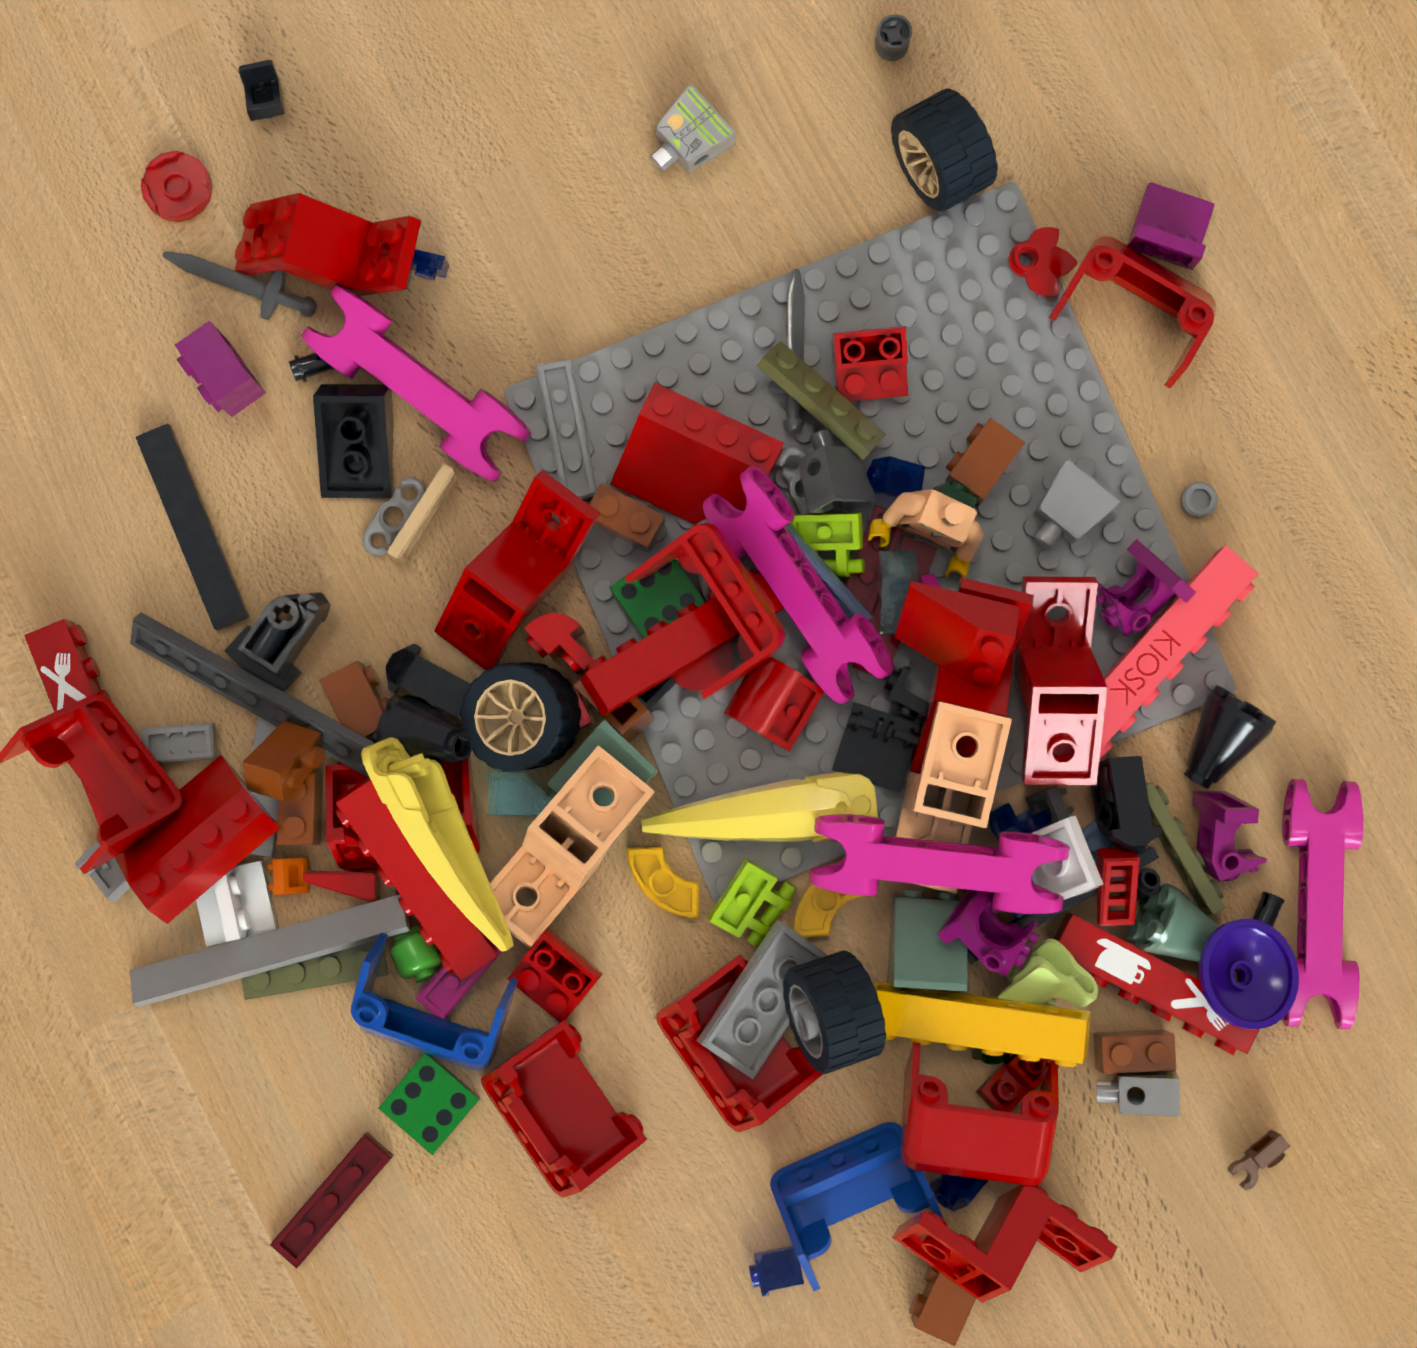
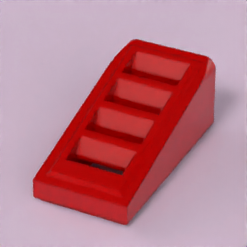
(1117, 863)
(357, 884)

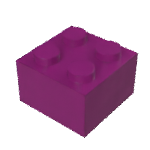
(219, 369)

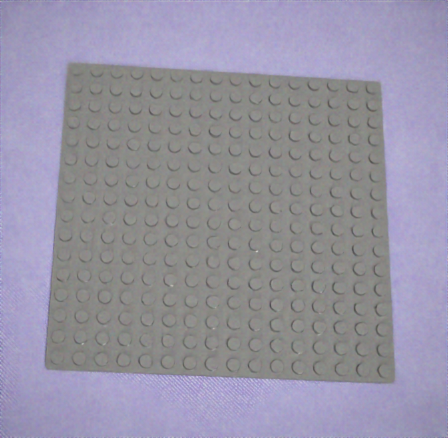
(974, 354)

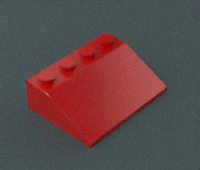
(688, 453)
(198, 843)

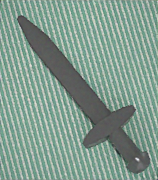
(270, 293)
(795, 342)

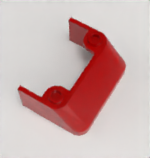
(1154, 283)
(707, 552)
(110, 764)
(977, 1140)

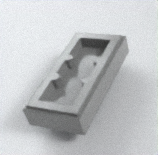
(181, 742)

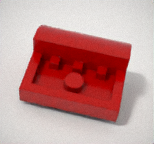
(871, 363)
(554, 635)
(774, 702)
(555, 975)

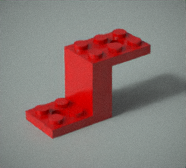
(327, 245)
(516, 571)
(1060, 683)
(972, 695)
(1005, 1241)

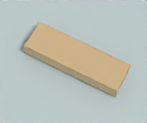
(423, 513)

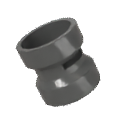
(895, 29)

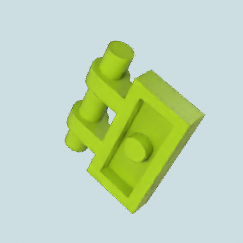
(834, 532)
(744, 897)

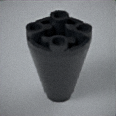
(423, 730)
(1224, 736)

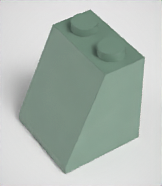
(617, 747)
(916, 951)

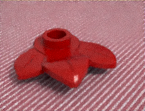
(1046, 261)

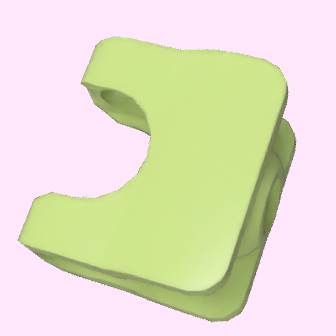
(1050, 974)

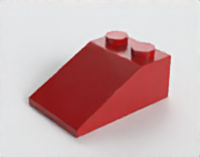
(959, 631)

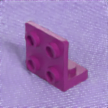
(1171, 226)

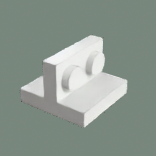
(1075, 874)
(237, 905)

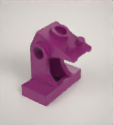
(1150, 572)
(1218, 822)
(1004, 943)

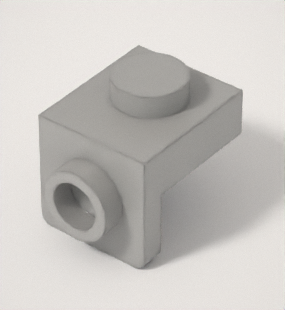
(106, 876)

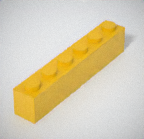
(985, 1024)

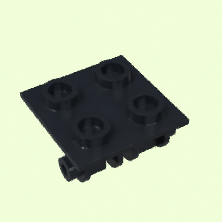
(877, 746)

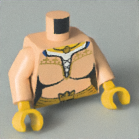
(937, 521)

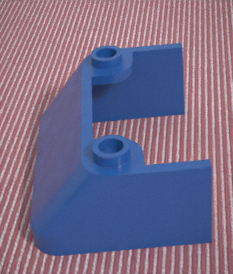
(422, 1030)
(844, 1183)

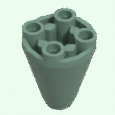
(1171, 925)

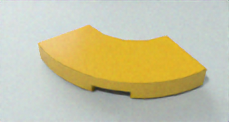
(662, 884)
(817, 911)

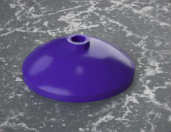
(1264, 969)

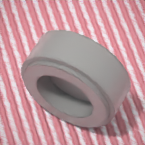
(1198, 500)

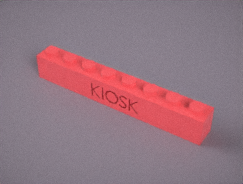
(1168, 639)

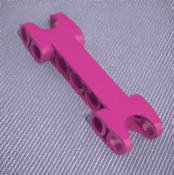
(365, 346)
(831, 635)
(999, 870)
(1320, 898)

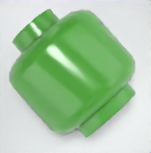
(414, 956)

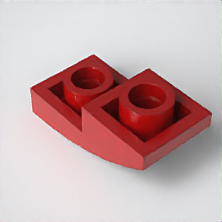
(1012, 1082)

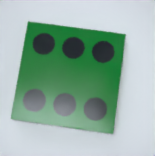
(656, 596)
(429, 1103)

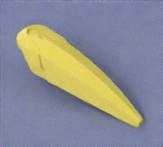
(770, 811)
(435, 830)

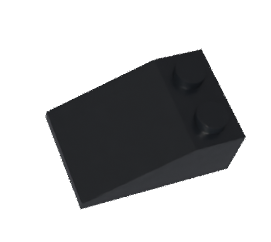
(354, 440)

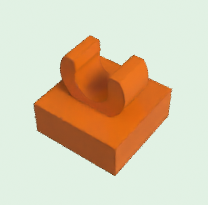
(288, 876)

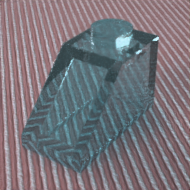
(895, 573)
(515, 794)

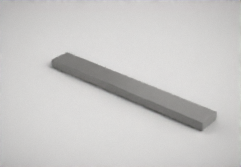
(267, 951)

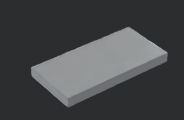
(754, 1009)

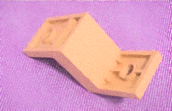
(954, 789)
(567, 843)

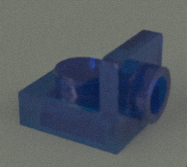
(428, 265)
(895, 476)
(1004, 820)
(955, 1191)
(776, 1270)

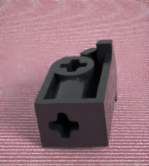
(278, 643)
(425, 680)
(1123, 803)

